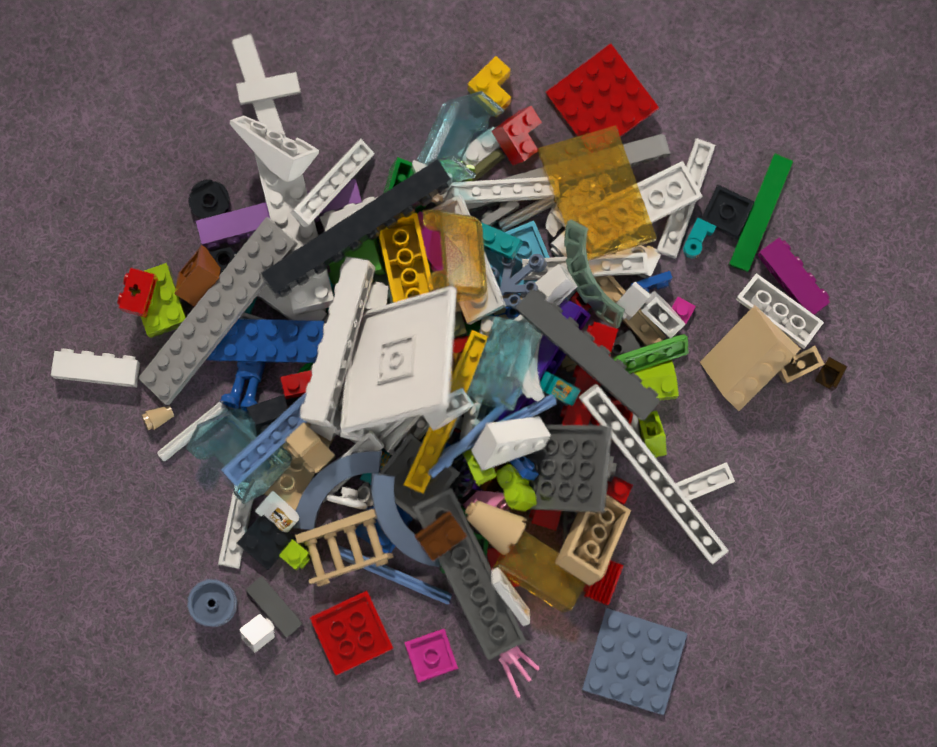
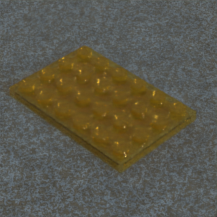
(598, 190)

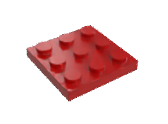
(351, 633)

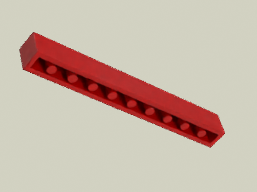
(578, 413)

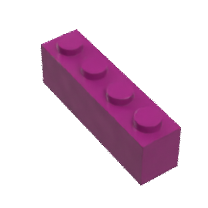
(793, 277)

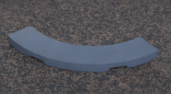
(328, 479)
(390, 521)

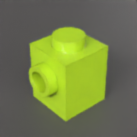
(295, 555)

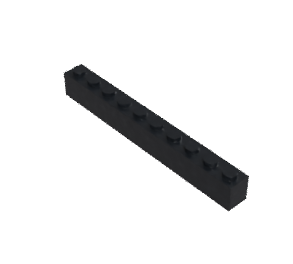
(356, 229)

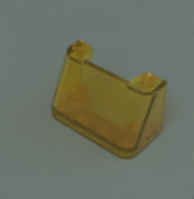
(461, 254)

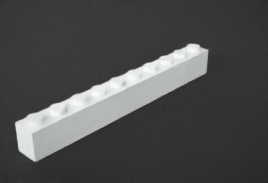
(654, 474)

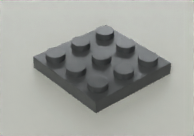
(399, 467)

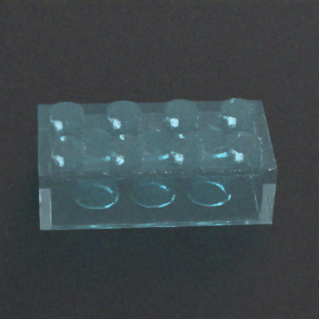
(504, 363)

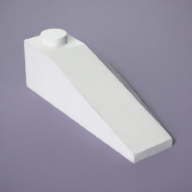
(280, 154)

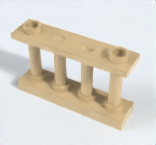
(329, 532)

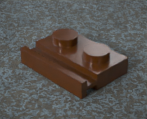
(440, 535)

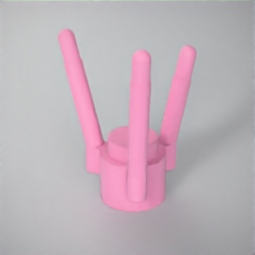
(511, 656)

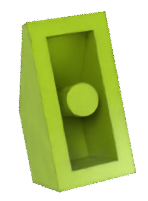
(653, 434)

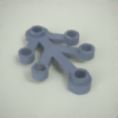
(509, 283)

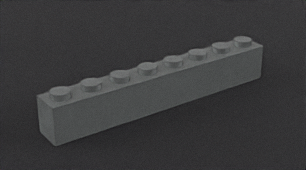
(587, 354)

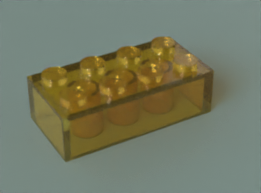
(534, 568)

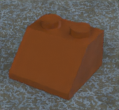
(197, 276)

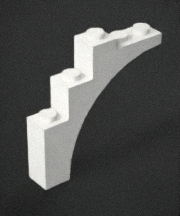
(556, 286)

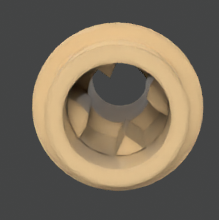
(157, 417)

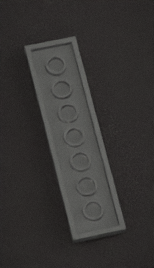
(472, 580)

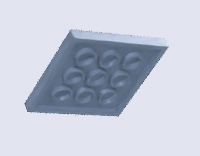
(634, 661)

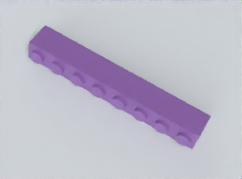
(243, 222)

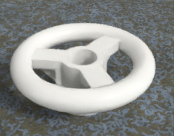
(348, 498)

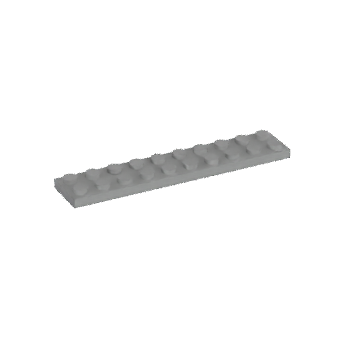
(216, 312)

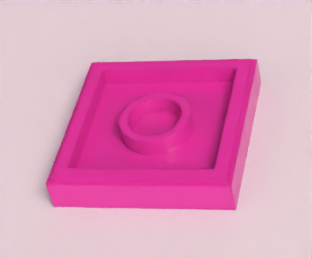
(431, 655)

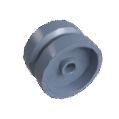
(200, 607)

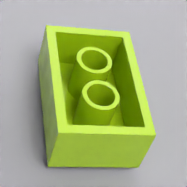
(166, 308)

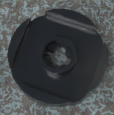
(198, 197)

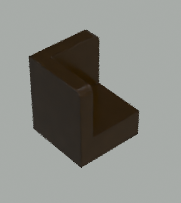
(831, 373)

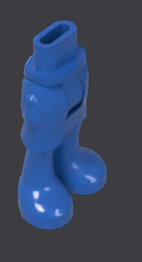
(246, 371)

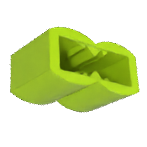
(516, 489)

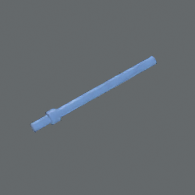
(446, 459)

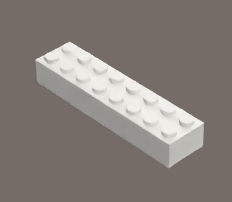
(281, 200)

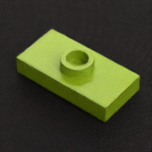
(480, 476)

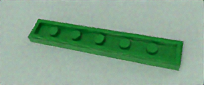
(760, 213)

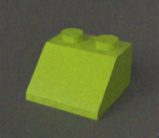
(661, 379)

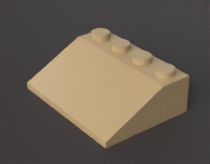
(748, 357)

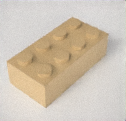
(593, 541)

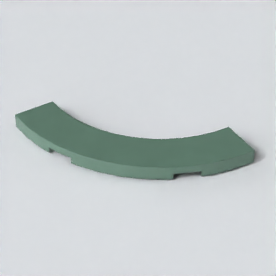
(581, 273)

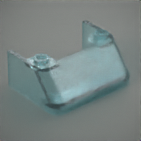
(454, 130)

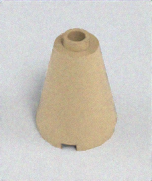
(496, 525)

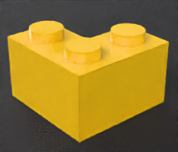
(490, 80)

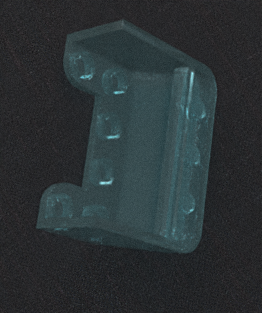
(225, 438)

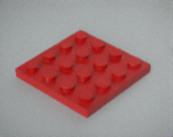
(602, 95)

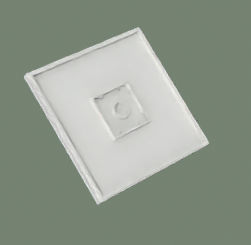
(400, 361)

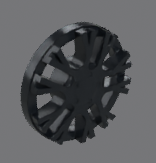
(460, 480)

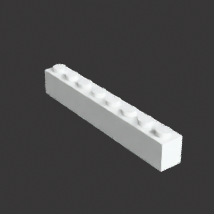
(337, 342)

